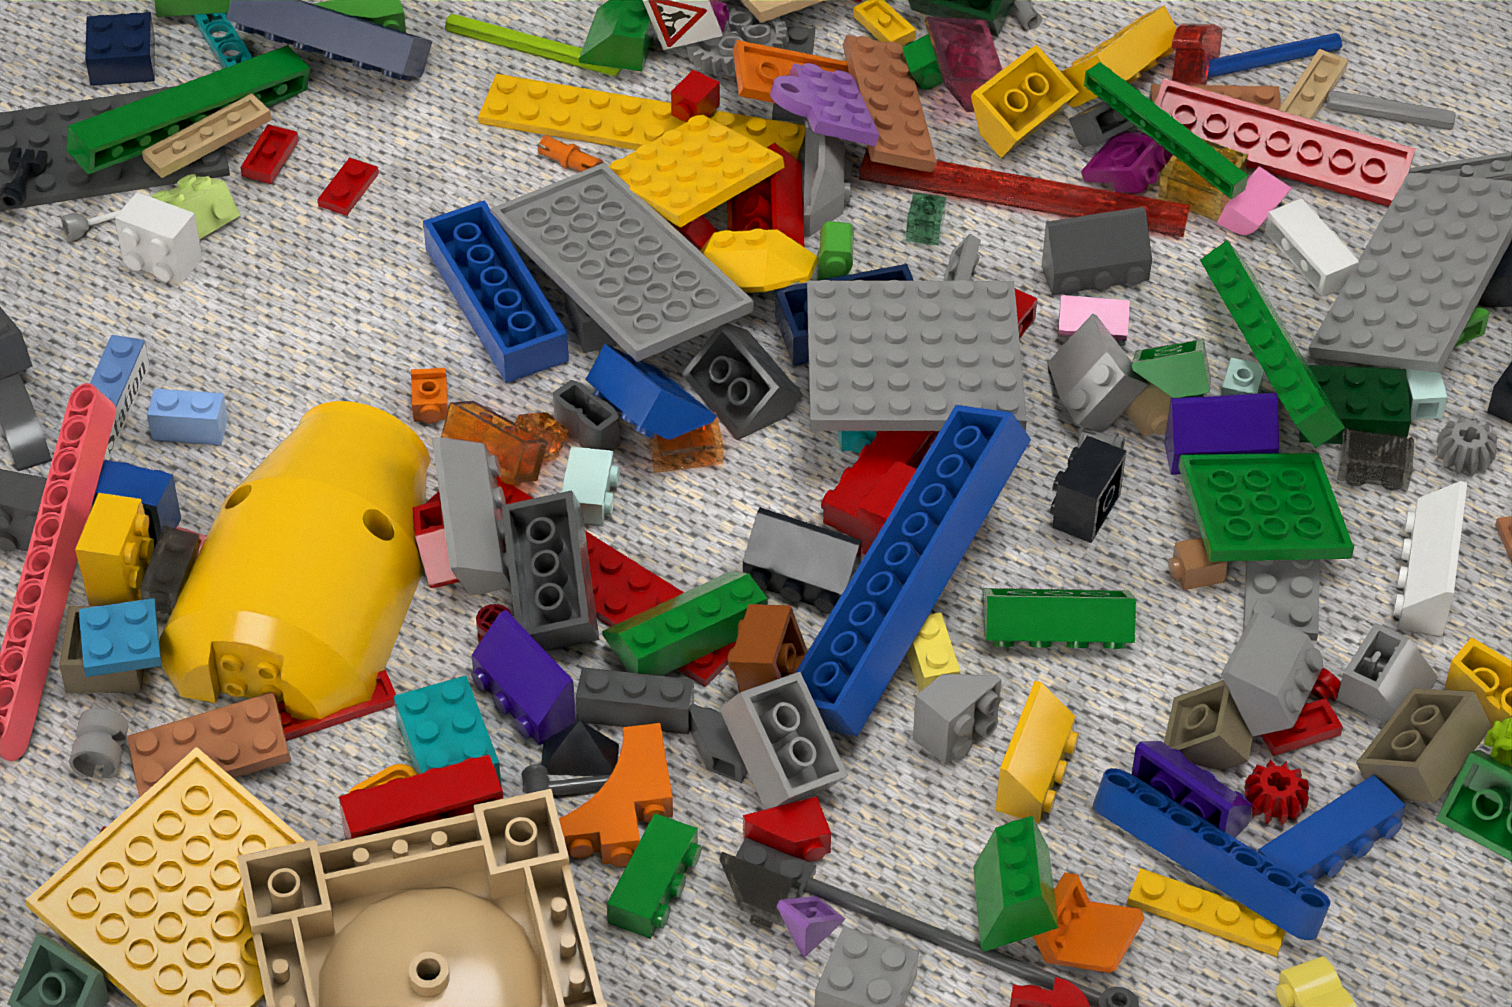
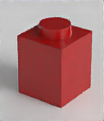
(695, 96)

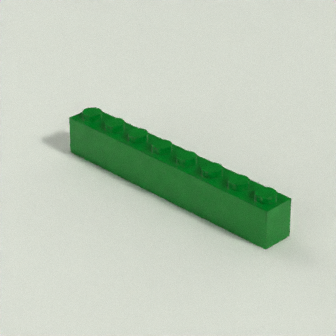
(144, 122)
(1272, 345)

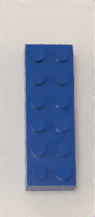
(496, 291)

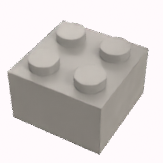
(866, 972)

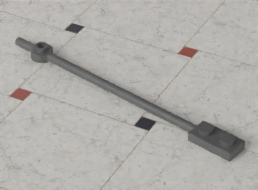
(804, 872)

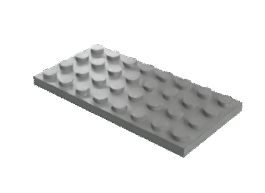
(622, 262)
(1420, 274)

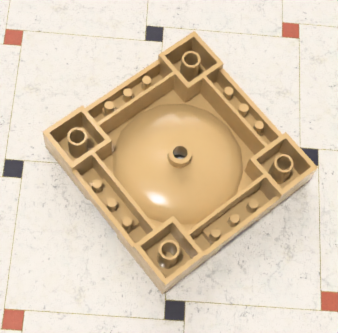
(458, 897)

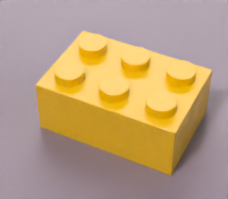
(114, 550)

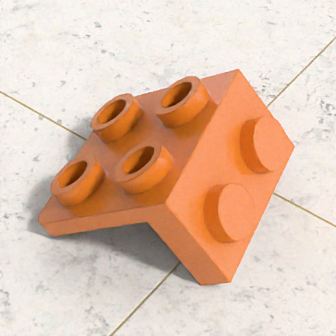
(1088, 932)

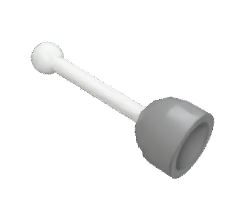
(78, 225)

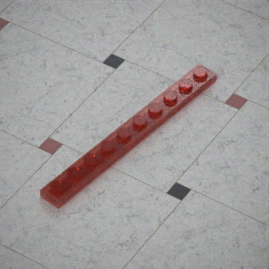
(1026, 192)

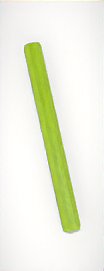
(521, 42)

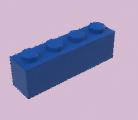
(1338, 832)

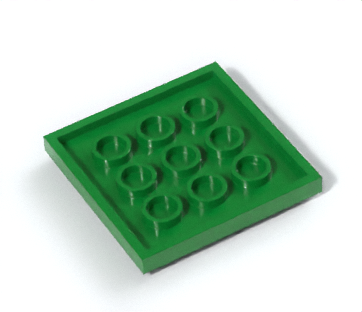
(1265, 507)

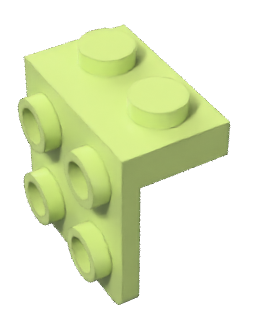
(204, 197)

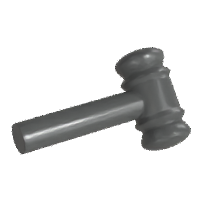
(536, 779)

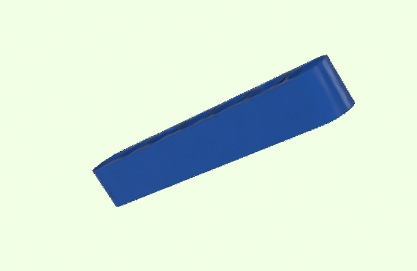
(1211, 854)

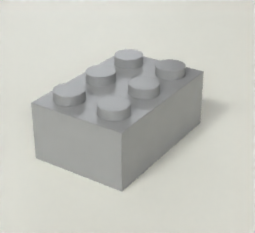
(783, 741)

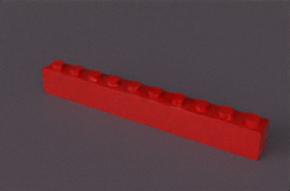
(891, 446)

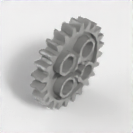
(742, 26)

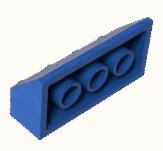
(646, 395)

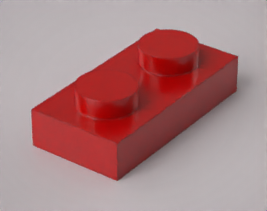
(269, 154)
(348, 186)
(1314, 724)

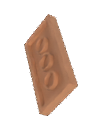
(235, 737)

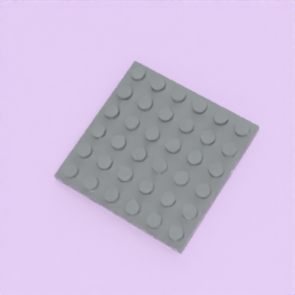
(911, 352)

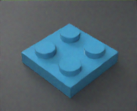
(120, 637)

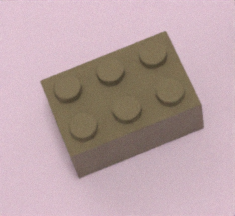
(1425, 743)

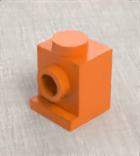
(429, 394)

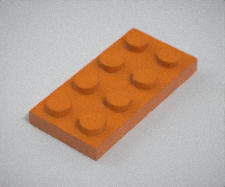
(760, 65)

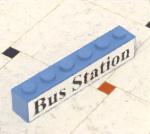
(120, 379)

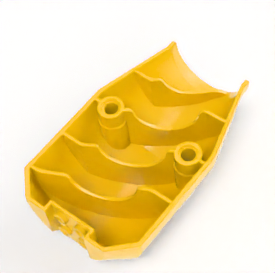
(306, 568)

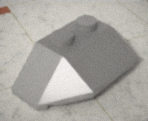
(824, 180)

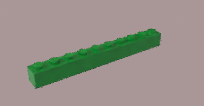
(1166, 130)

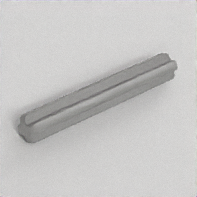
(1391, 110)

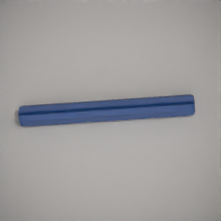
(1273, 54)

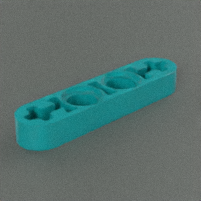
(220, 45)

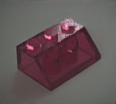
(963, 55)

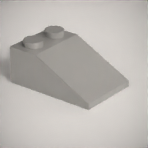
(1094, 376)

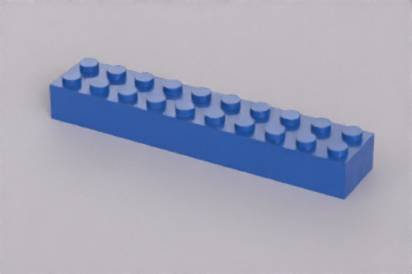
(910, 564)

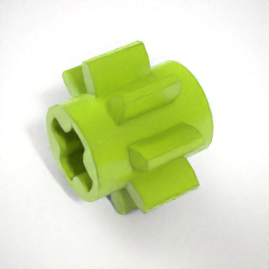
(1501, 740)

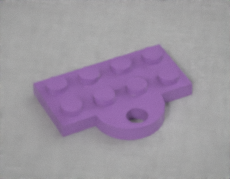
(828, 101)

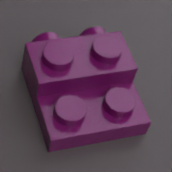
(1127, 162)

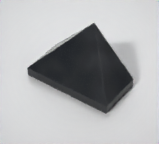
(580, 752)

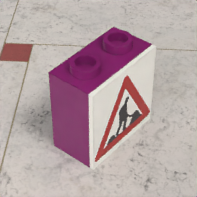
(687, 20)

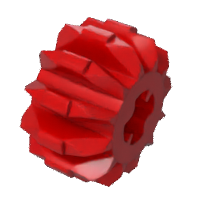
(1277, 792)

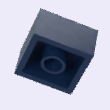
(120, 48)

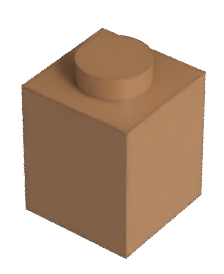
(1193, 567)

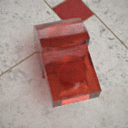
(1194, 48)

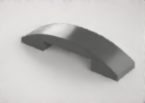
(21, 425)

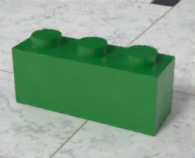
(654, 876)

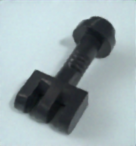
(12, 193)

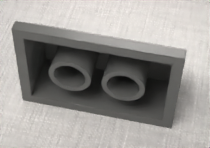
(1097, 251)
(741, 381)

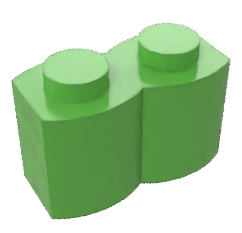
(835, 250)

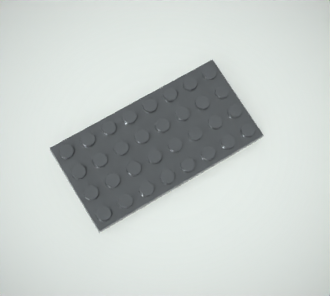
(62, 176)

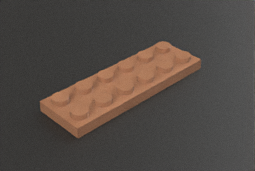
(892, 103)

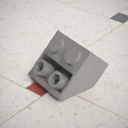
(1384, 673)
(952, 709)

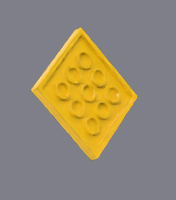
(695, 168)

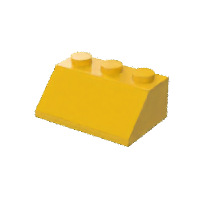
(1020, 100)
(1036, 756)

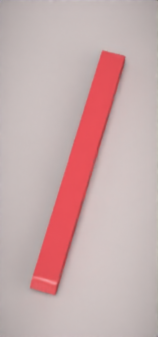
(51, 564)

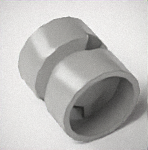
(99, 742)

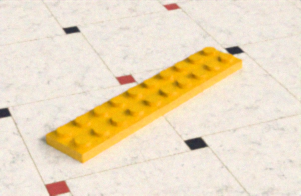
(610, 117)

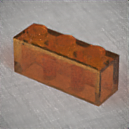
(516, 448)

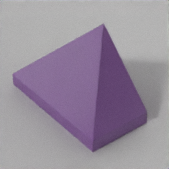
(808, 921)

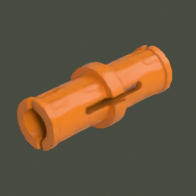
(567, 155)

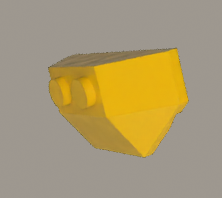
(760, 259)

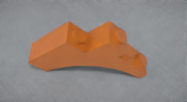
(631, 794)

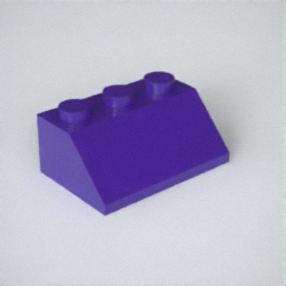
(1221, 426)
(523, 680)
(1191, 786)

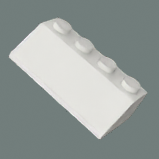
(1430, 560)

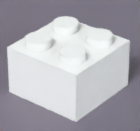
(158, 238)

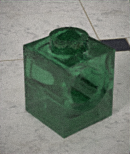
(926, 218)

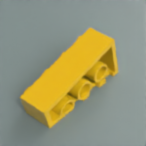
(1126, 52)
(1486, 674)

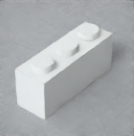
(1311, 246)

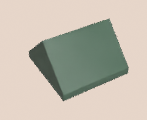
(57, 979)

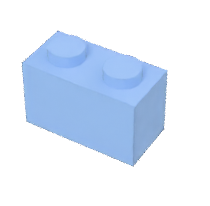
(187, 416)

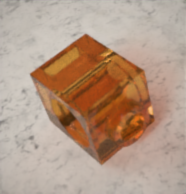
(546, 427)

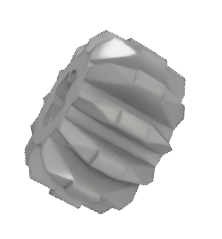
(1467, 445)

